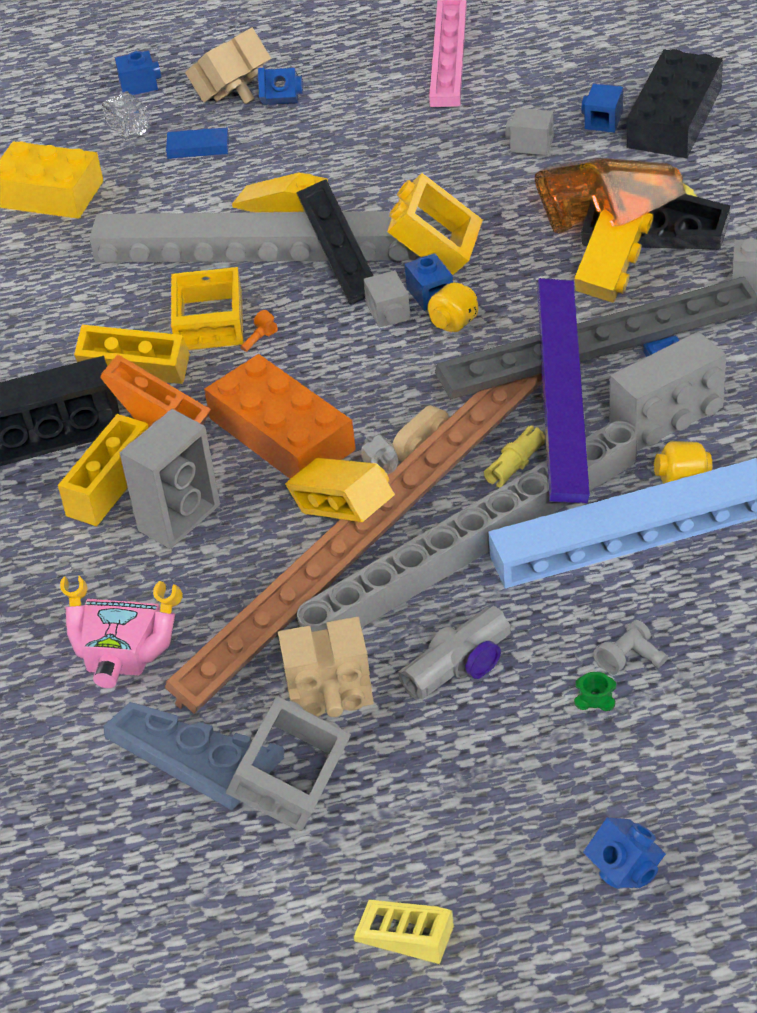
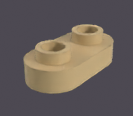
(418, 430)

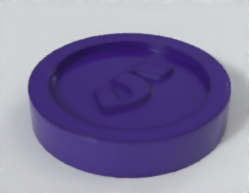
(482, 659)

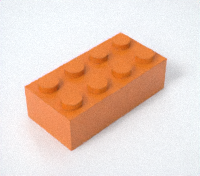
(278, 417)

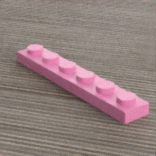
(448, 53)

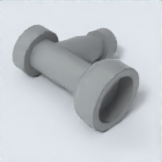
(612, 655)

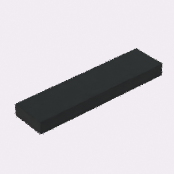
(336, 239)

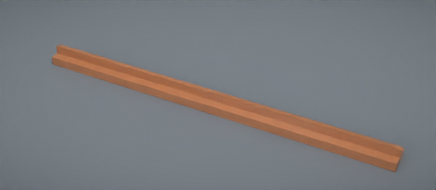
(341, 546)

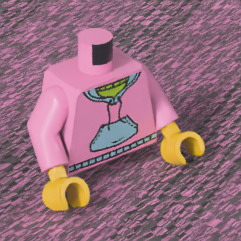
(118, 634)

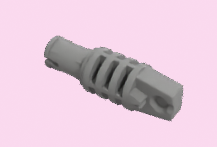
(380, 451)

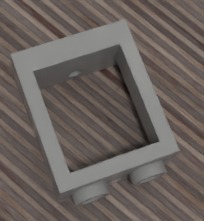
(273, 795)

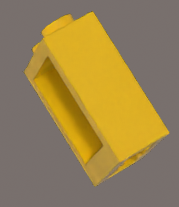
(446, 210)
(207, 329)

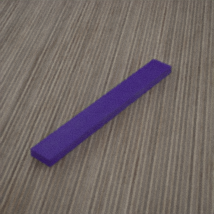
(562, 392)

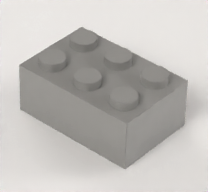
(669, 389)
(170, 478)

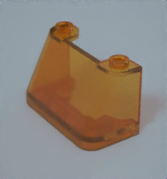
(615, 185)

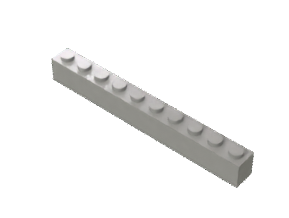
(233, 237)

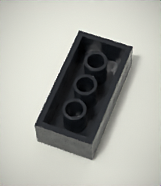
(674, 103)
(54, 410)

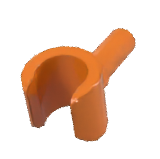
(265, 326)

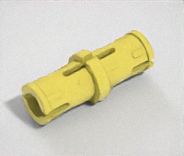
(515, 456)

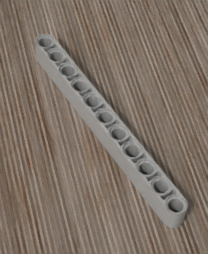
(460, 537)

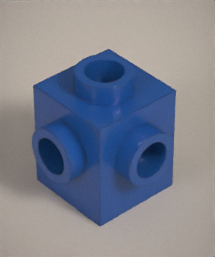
(624, 853)

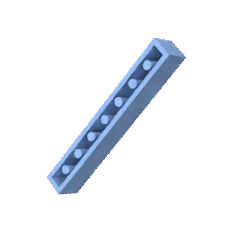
(625, 524)

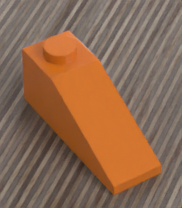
(148, 396)

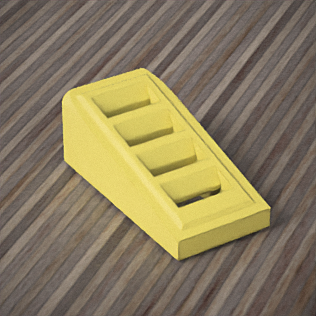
(415, 945)

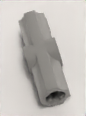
(450, 652)

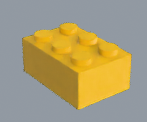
(48, 179)

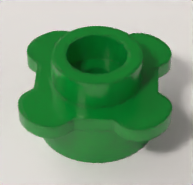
(598, 683)

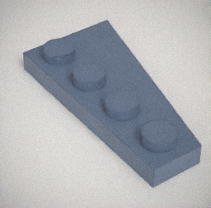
(187, 751)

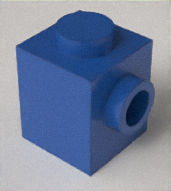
(137, 72)
(603, 107)
(426, 278)

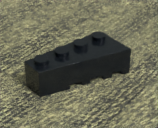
(679, 224)

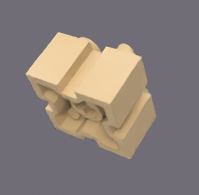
(229, 68)
(327, 667)

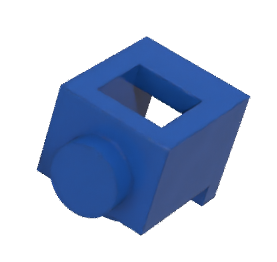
(273, 95)

